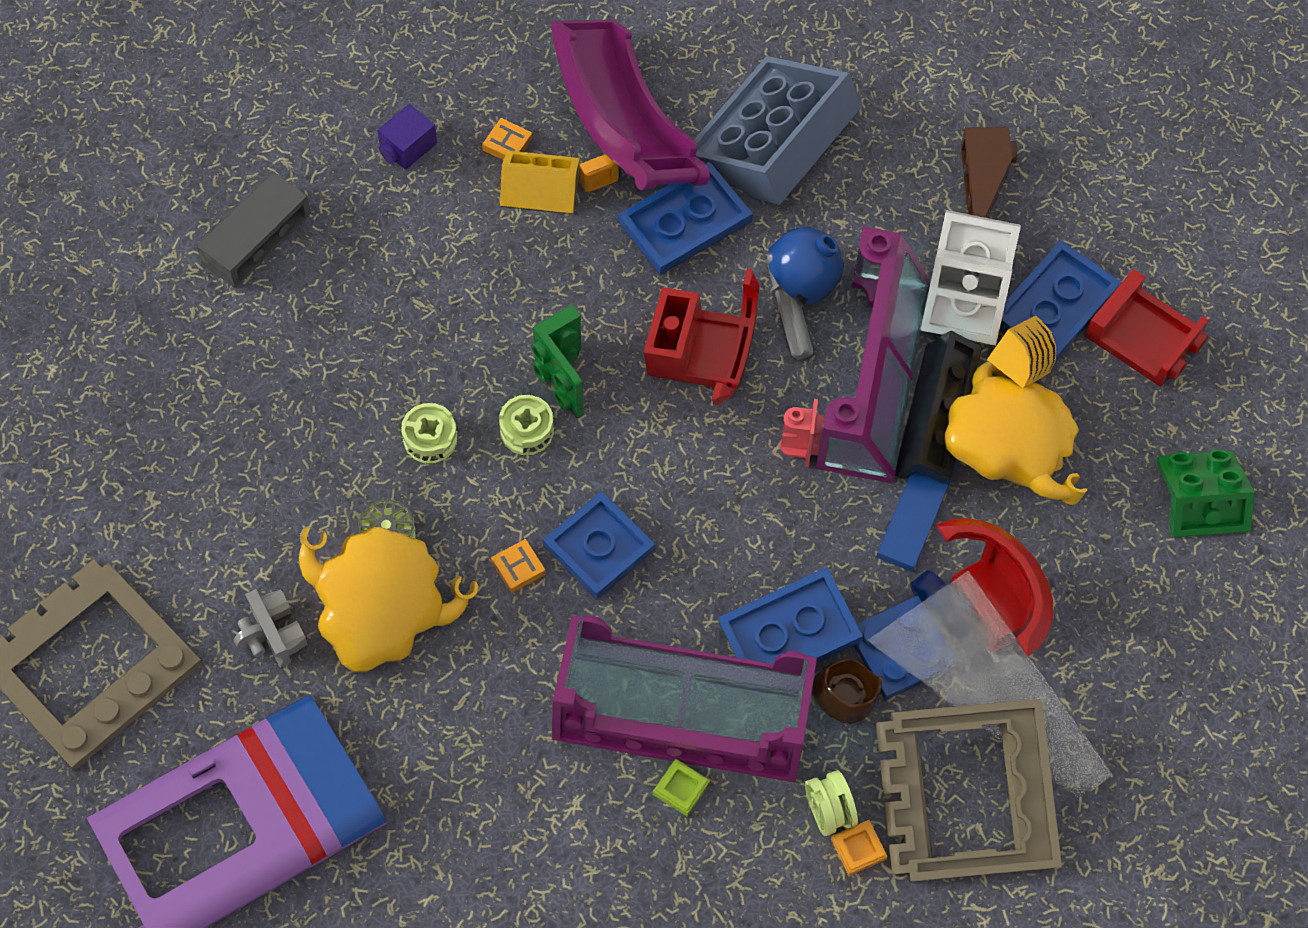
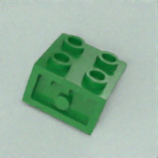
(554, 348)
(1207, 493)

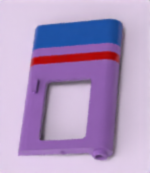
(292, 790)

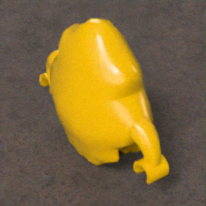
(1014, 434)
(378, 595)

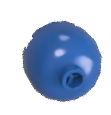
(806, 263)

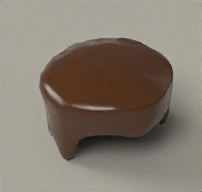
(847, 690)

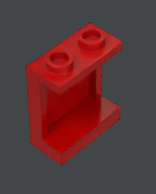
(1146, 331)

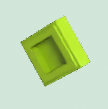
(681, 787)

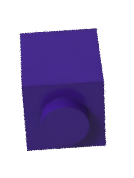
(406, 137)

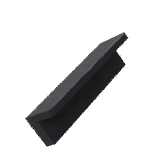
(942, 378)

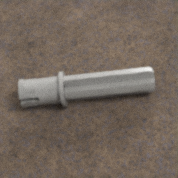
(792, 319)

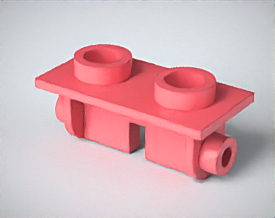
(802, 432)

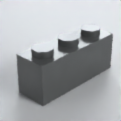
(253, 229)

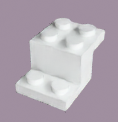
(971, 277)

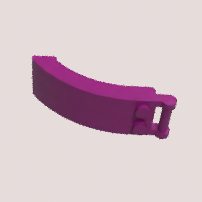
(618, 106)

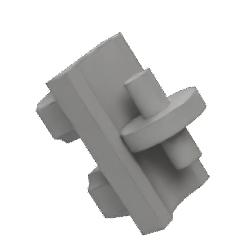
(266, 611)

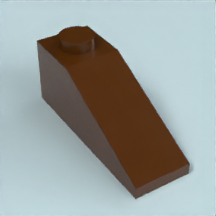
(986, 165)

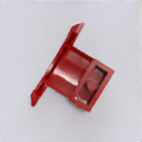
(702, 344)
(1008, 578)

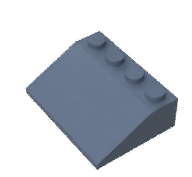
(777, 126)

